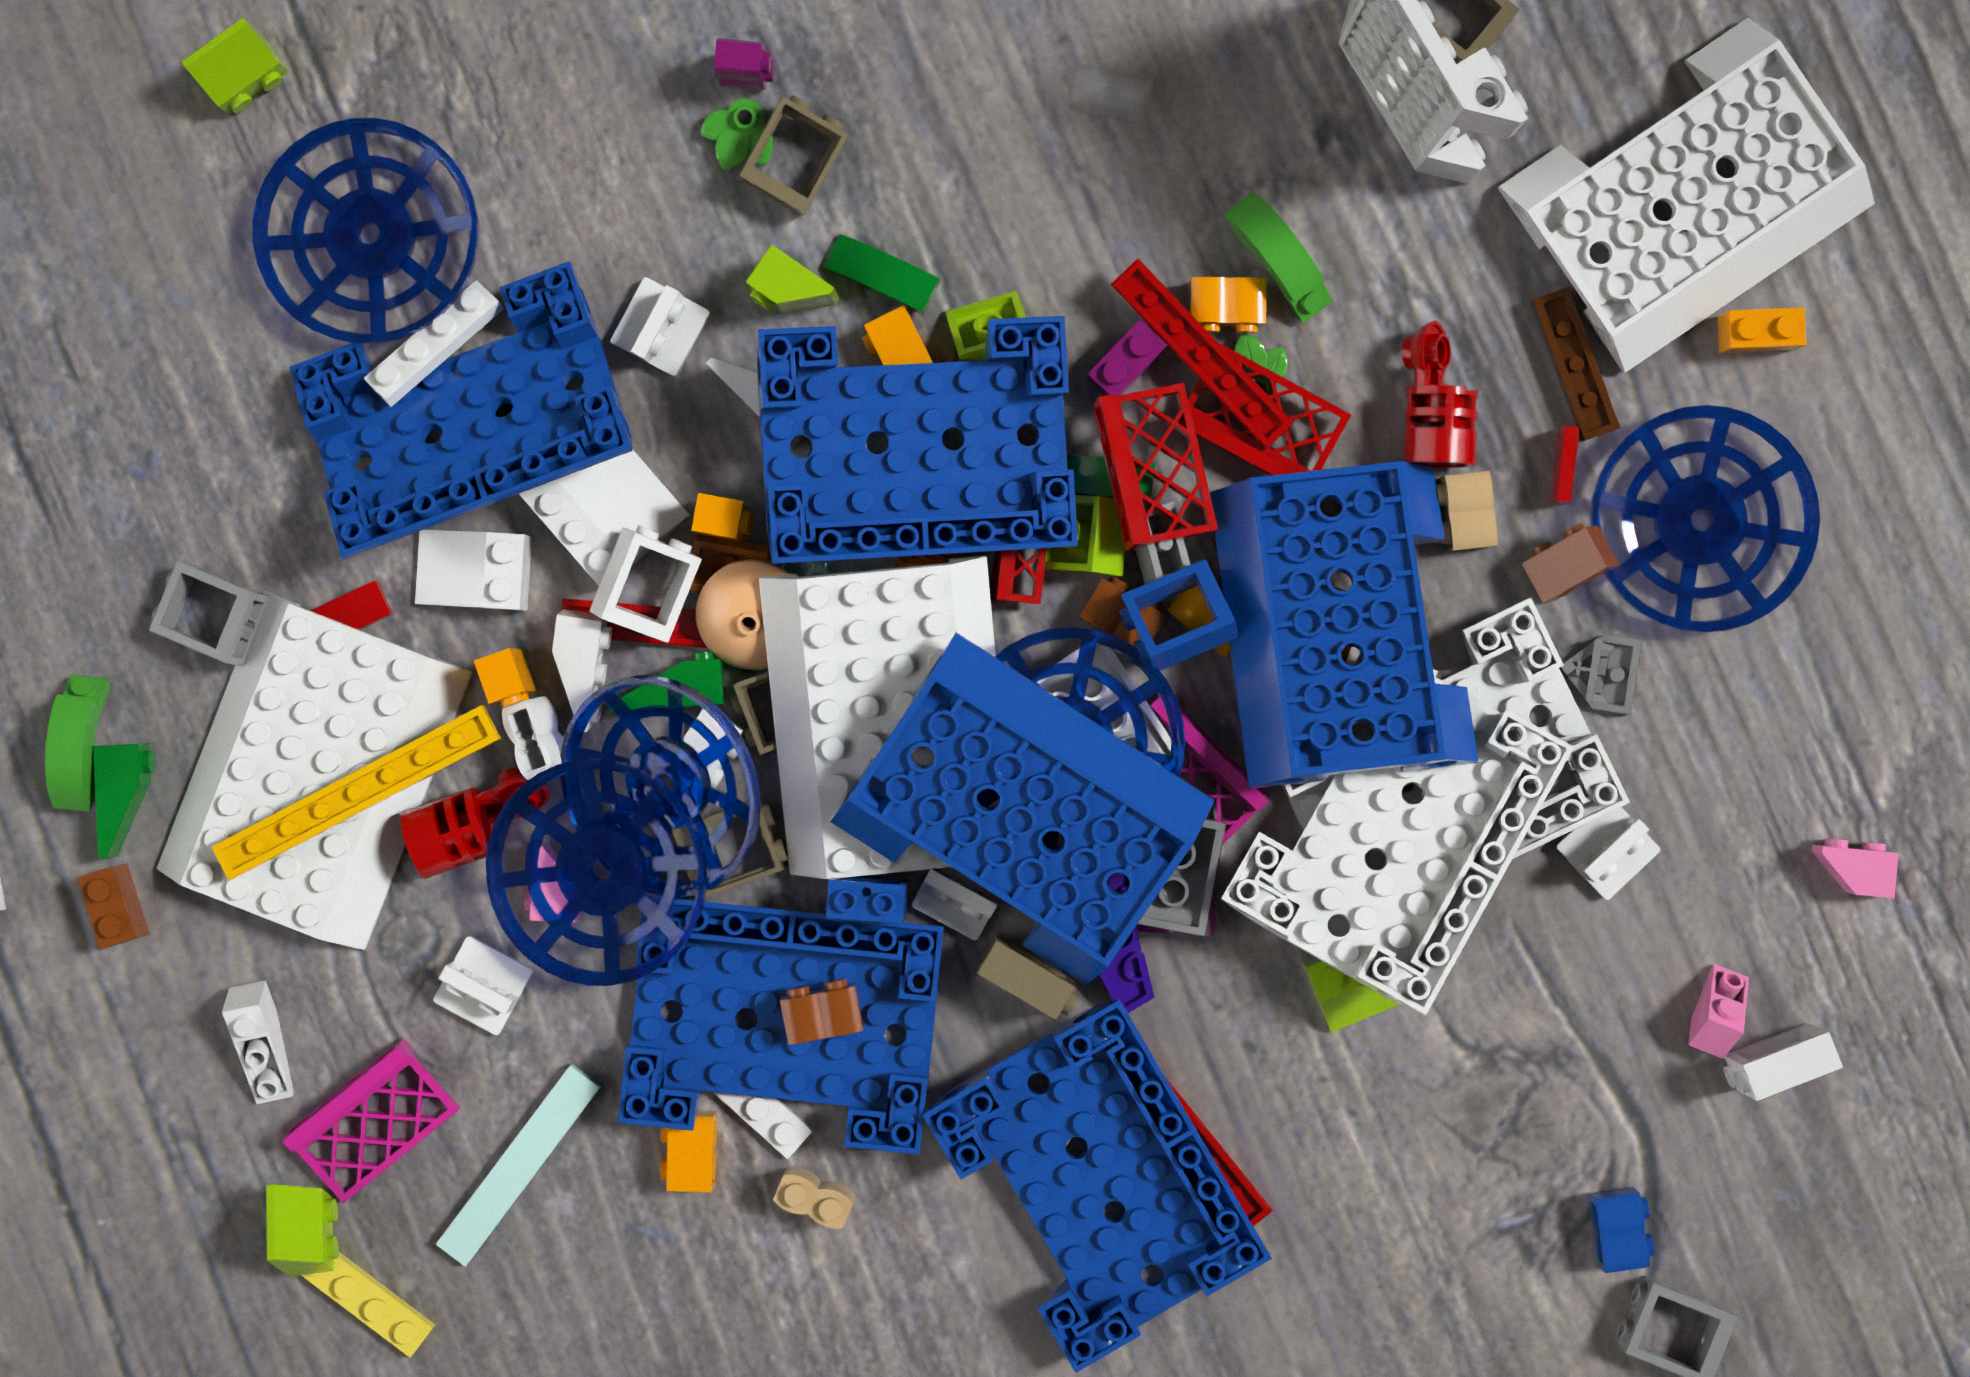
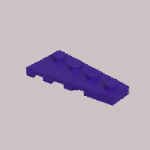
(1128, 972)

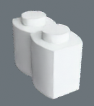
(534, 731)

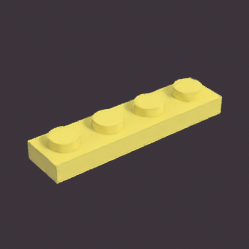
(373, 1304)

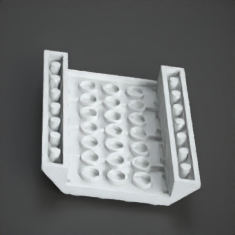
(841, 677)
(292, 721)

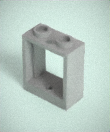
(240, 625)
(1712, 1342)

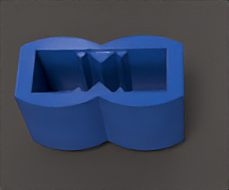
(1621, 1230)

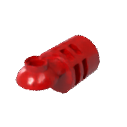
(1437, 404)
(460, 825)

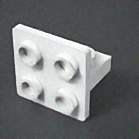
(660, 326)
(1609, 850)
(955, 901)
(482, 985)

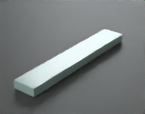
(518, 1165)

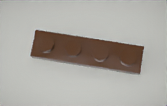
(1575, 364)

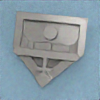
(1606, 673)

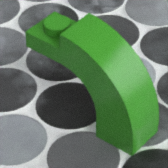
(1281, 254)
(71, 742)

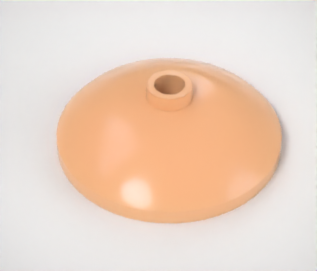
(723, 604)

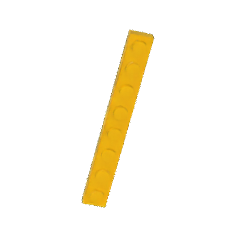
(356, 792)

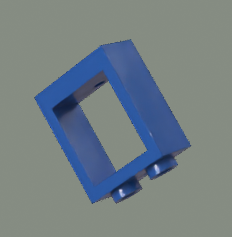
(1191, 643)
(852, 901)

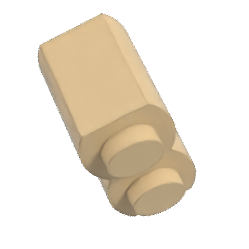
(1468, 511)
(805, 1193)

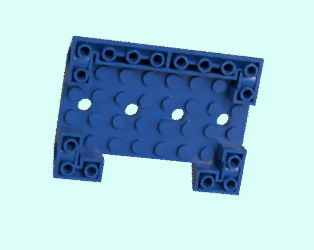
(478, 454)
(917, 491)
(1293, 624)
(1050, 775)
(749, 961)
(1136, 1153)

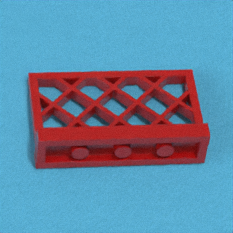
(1253, 451)
(1123, 474)

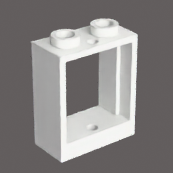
(617, 572)
(1782, 1061)

